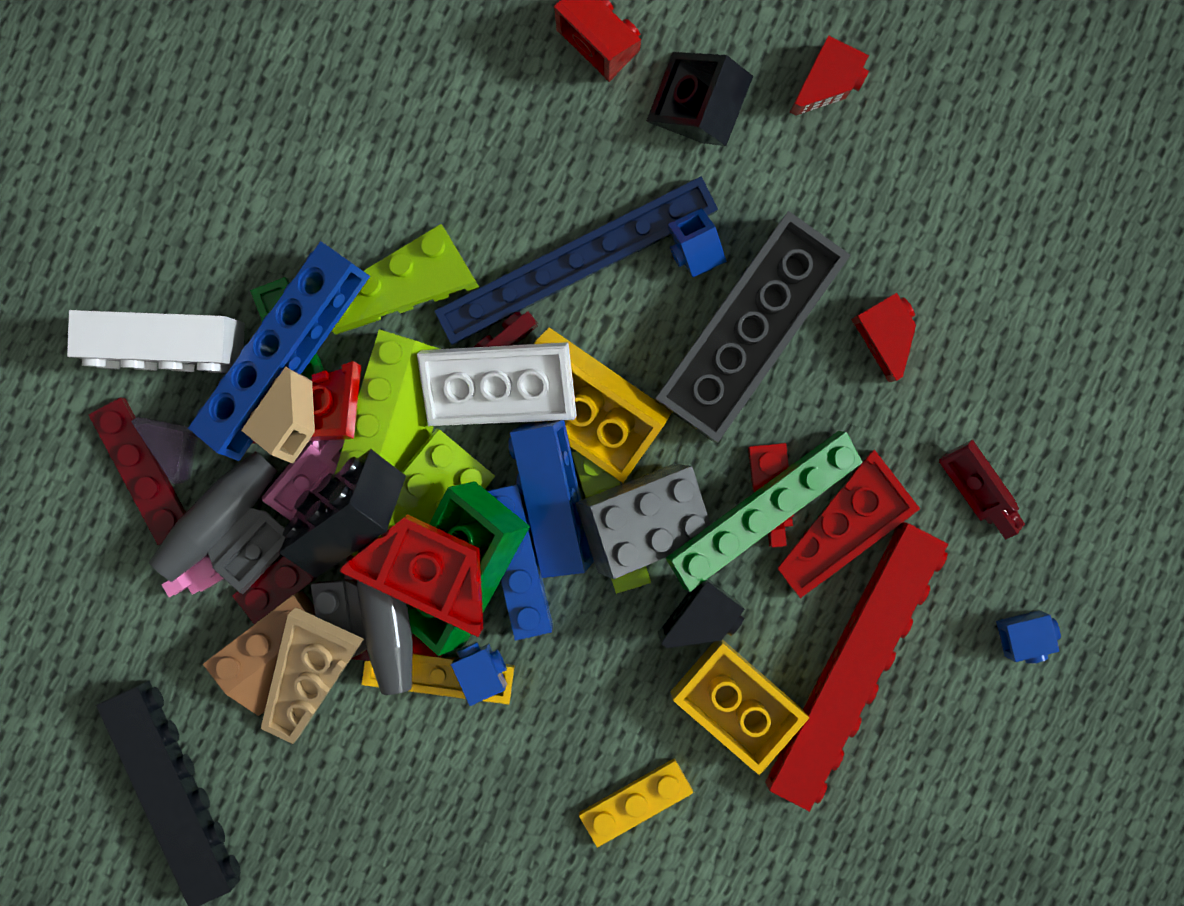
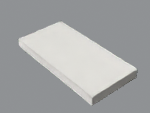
(497, 384)

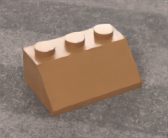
(248, 663)

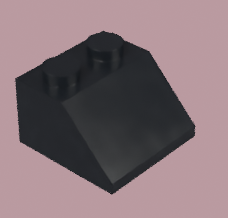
(700, 97)
(702, 617)

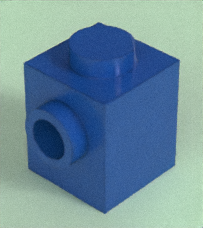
(696, 243)
(1029, 636)
(479, 672)

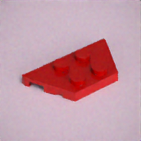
(424, 571)

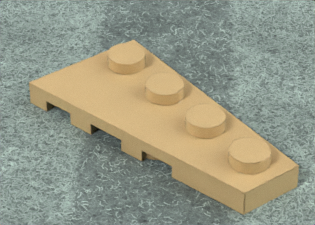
(305, 671)

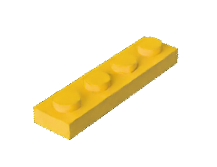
(437, 677)

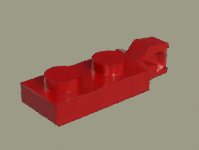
(766, 464)

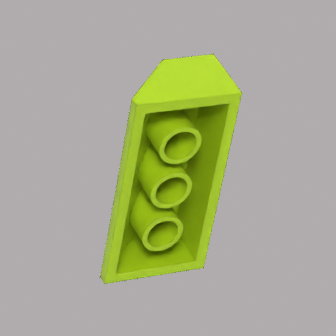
(390, 404)

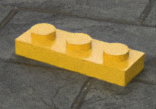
(635, 802)

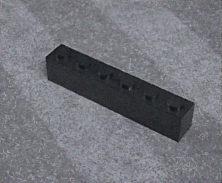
(170, 794)

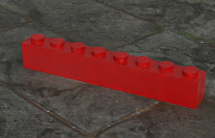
(856, 665)

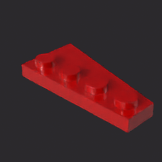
(335, 402)
(853, 521)

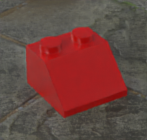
(598, 34)

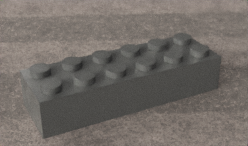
(752, 327)

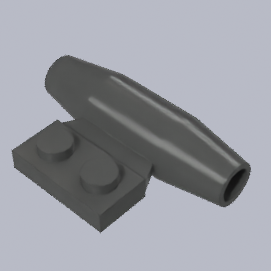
(226, 528)
(376, 619)

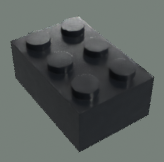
(342, 513)

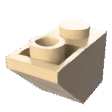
(284, 417)

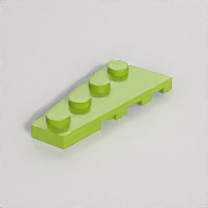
(412, 275)

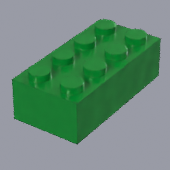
(486, 523)

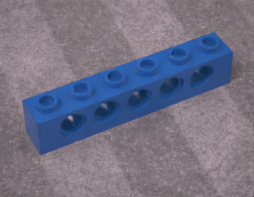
(285, 338)

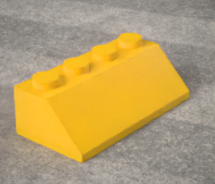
(613, 416)

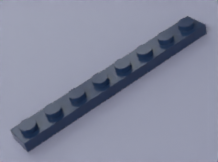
(572, 262)

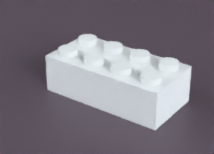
(154, 339)

